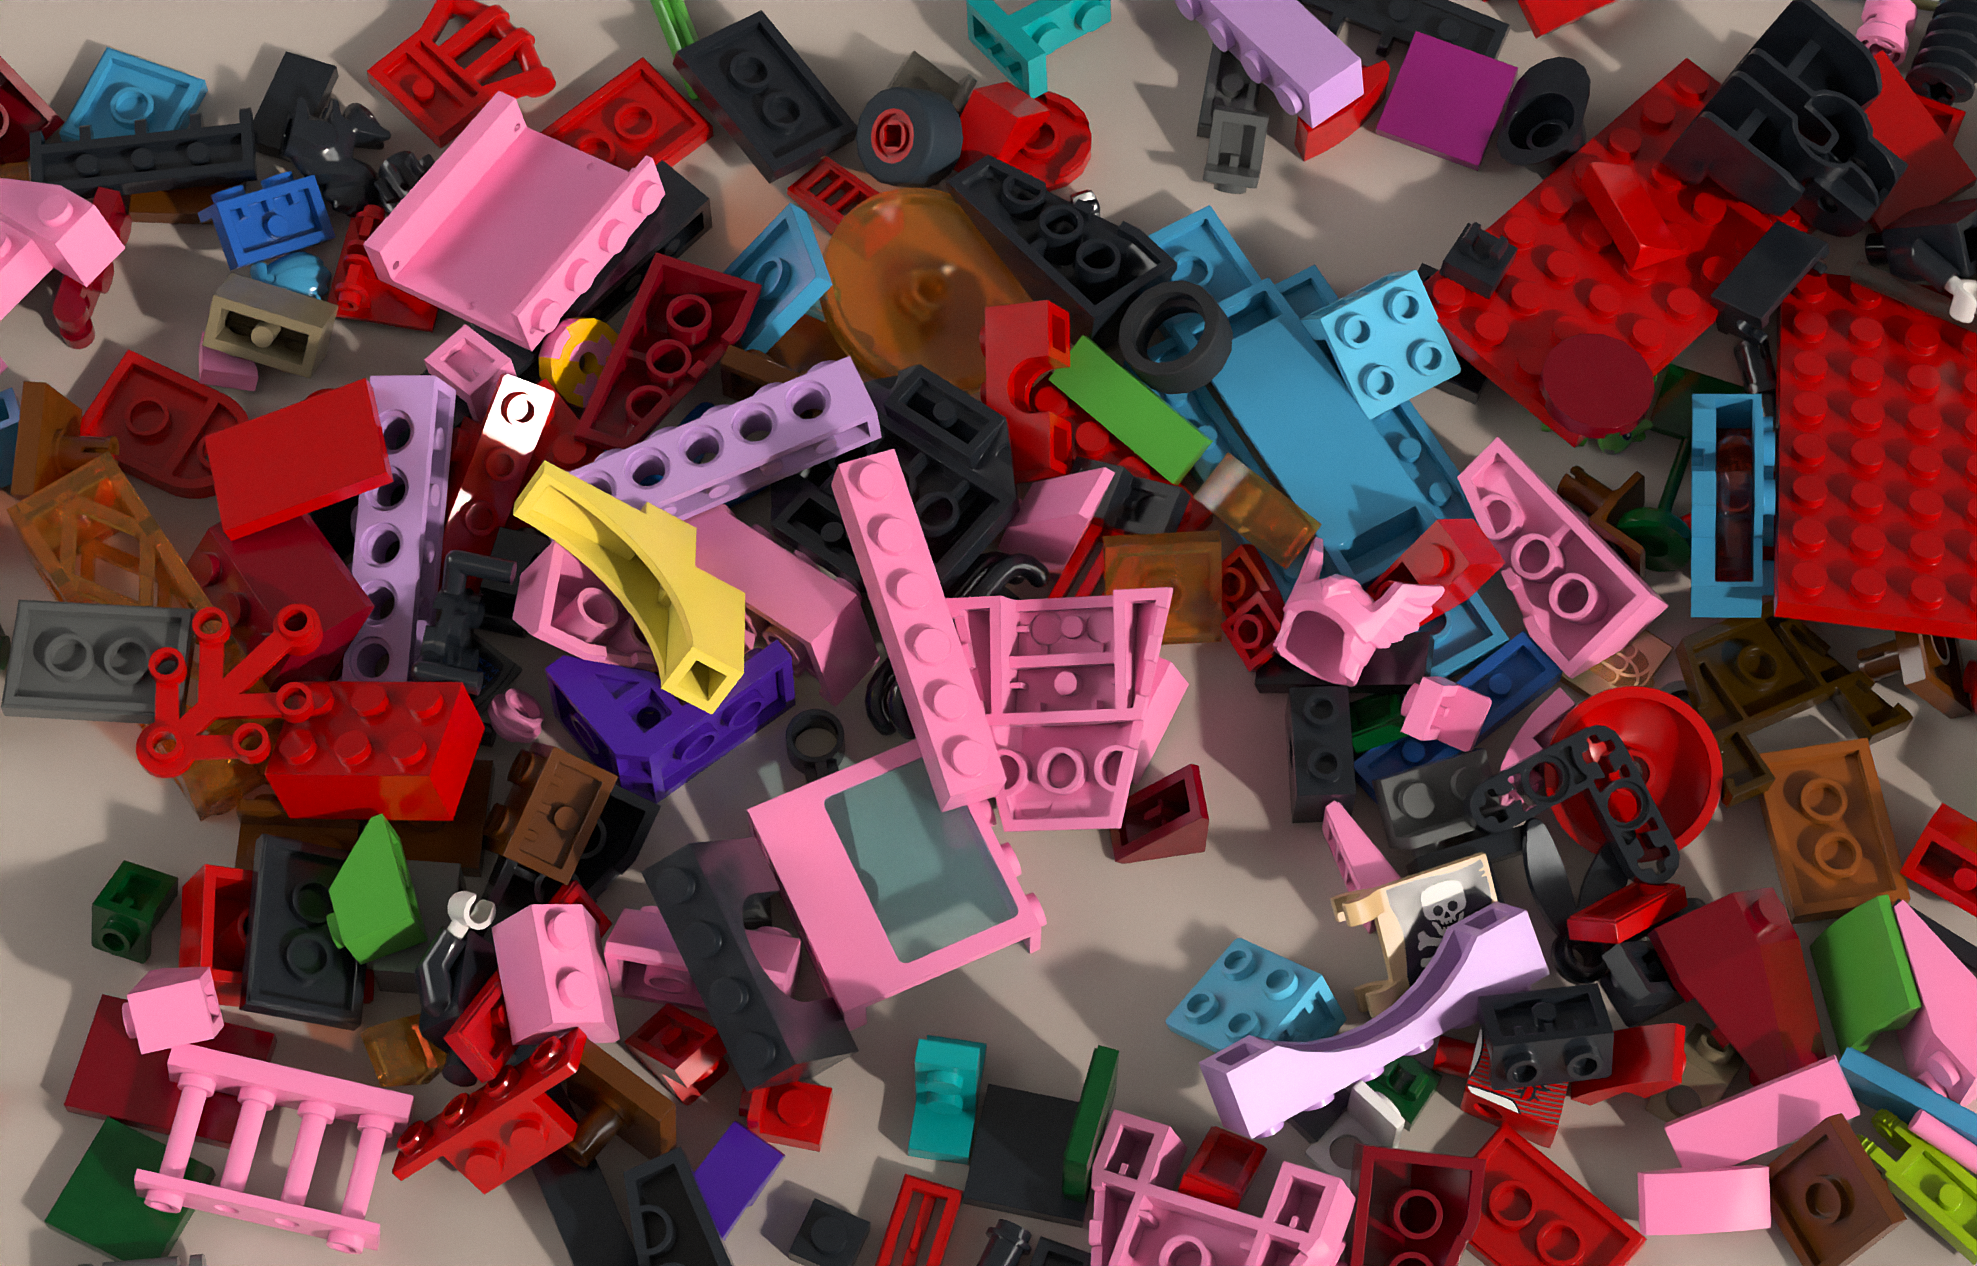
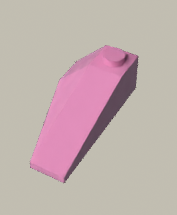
(1568, 582)

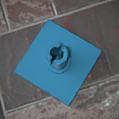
(791, 273)

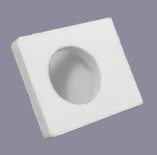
(1368, 1119)

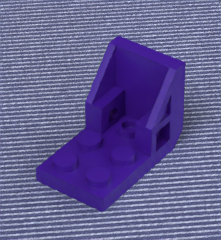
(663, 750)

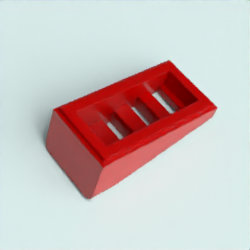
(815, 205)

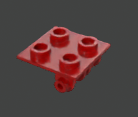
(360, 291)

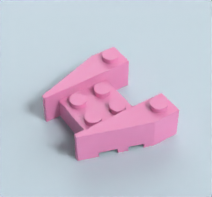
(45, 230)
(1150, 1225)

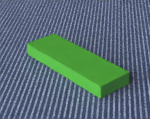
(1131, 410)

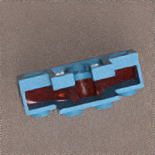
(1731, 505)

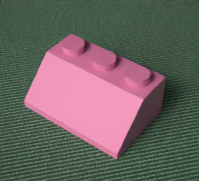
(649, 967)

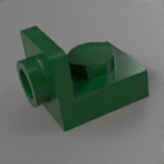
(130, 910)

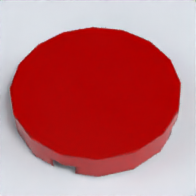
(1059, 147)

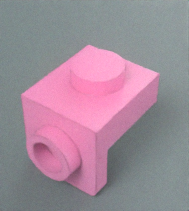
(1444, 712)

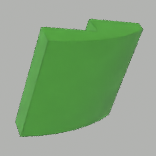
(1865, 975)

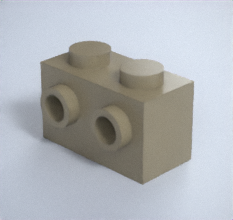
(270, 325)

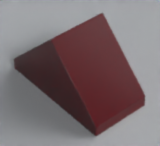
(1164, 819)

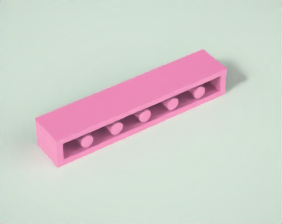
(918, 630)

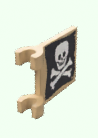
(1413, 919)

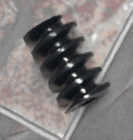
(1947, 54)

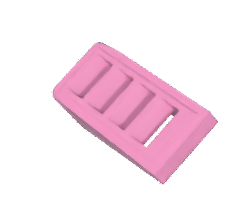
(1354, 853)

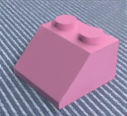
(554, 974)

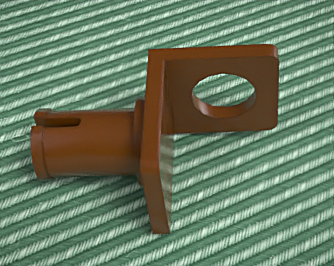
(1607, 508)

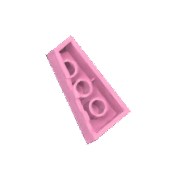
(789, 601)

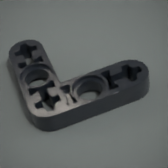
(1577, 777)

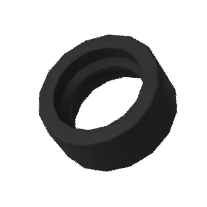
(1163, 303)

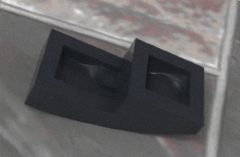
(1136, 503)

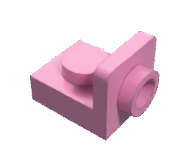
(470, 367)

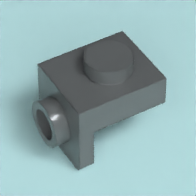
(1236, 149)

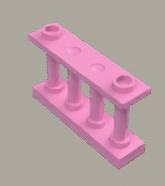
(258, 1089)

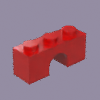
(1018, 348)

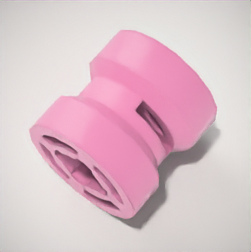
(1887, 27)

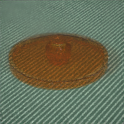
(914, 286)

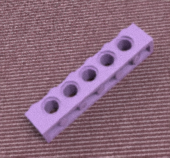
(742, 464)
(417, 521)

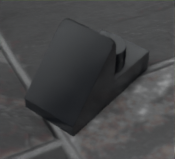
(1638, 982)

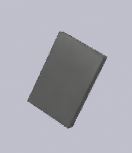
(92, 660)

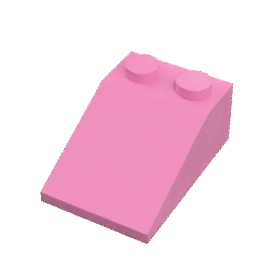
(1943, 1034)

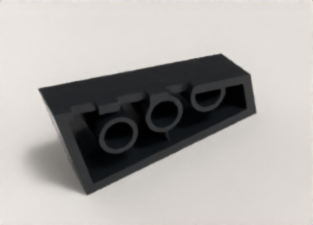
(672, 1215)

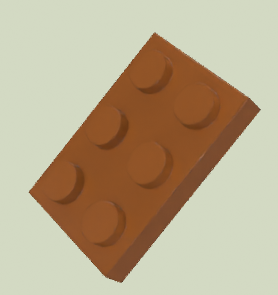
(1830, 830)

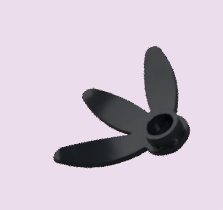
(1556, 902)

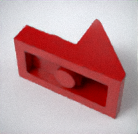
(680, 1052)

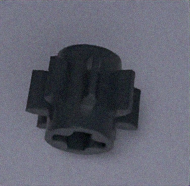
(399, 176)

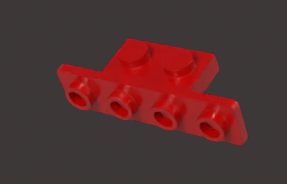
(490, 465)
(500, 1124)

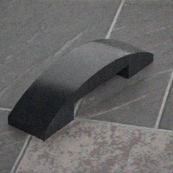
(583, 1205)

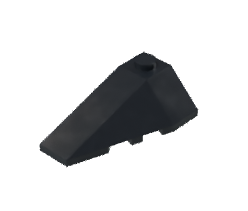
(1061, 247)

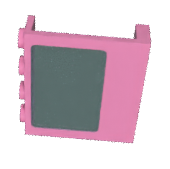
(888, 881)

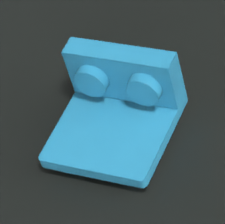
(1386, 341)
(1259, 997)

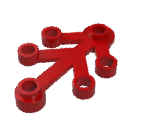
(225, 696)

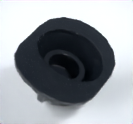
(1546, 116)

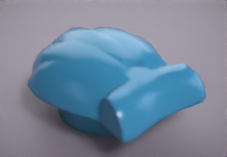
(295, 272)

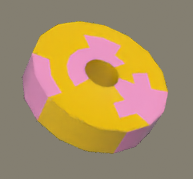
(562, 353)

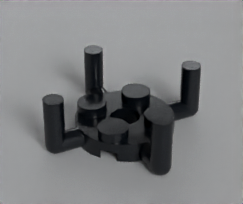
(447, 647)

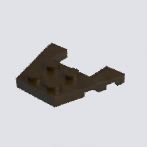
(1764, 671)

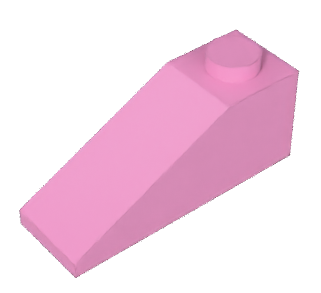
(1056, 518)

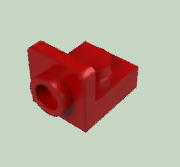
(788, 1113)

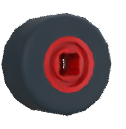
(909, 137)

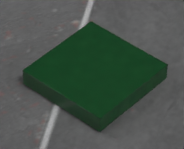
(1089, 1123)
(101, 1199)

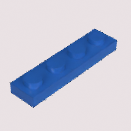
(1511, 680)

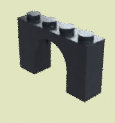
(762, 1028)

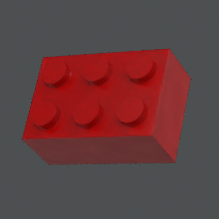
(377, 751)

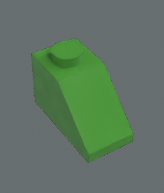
(375, 897)

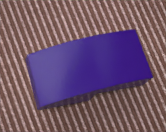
(736, 1174)

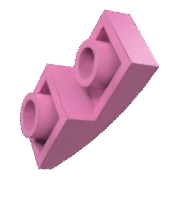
(1534, 737)
(1704, 1200)

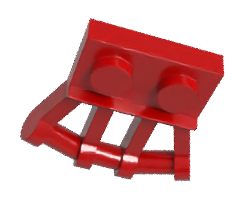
(437, 91)

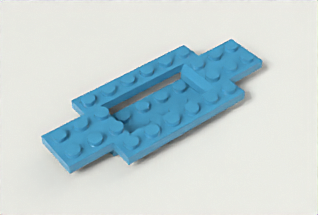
(1360, 477)

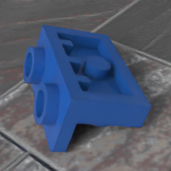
(269, 221)

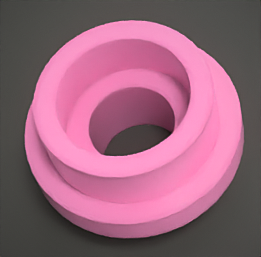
(516, 716)

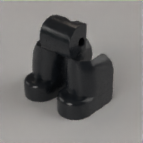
(1795, 127)

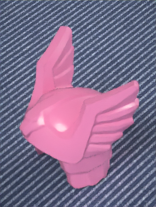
(1337, 626)

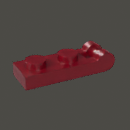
(74, 301)

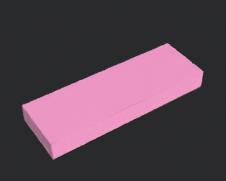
(1762, 1117)

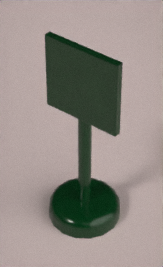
(1657, 529)

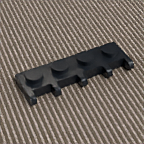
(1402, 18)
(147, 159)

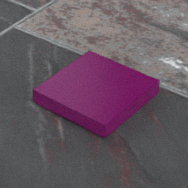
(1446, 100)

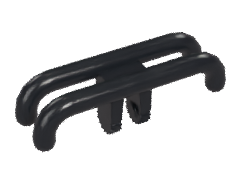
(982, 578)

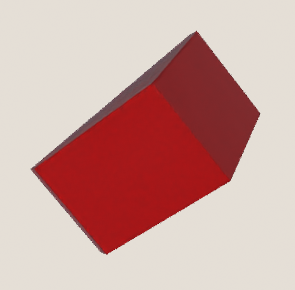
(998, 123)

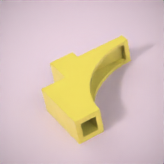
(650, 566)

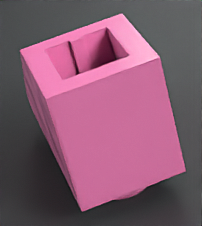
(172, 1008)

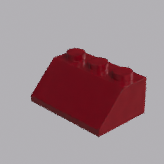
(275, 569)

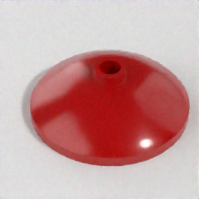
(1675, 758)

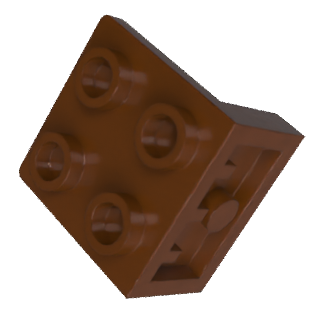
(790, 357)
(548, 811)

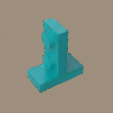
(1024, 38)
(946, 1098)

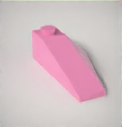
(578, 613)

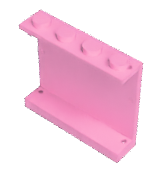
(511, 225)

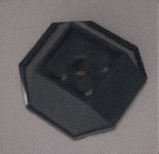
(953, 463)

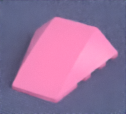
(1064, 699)

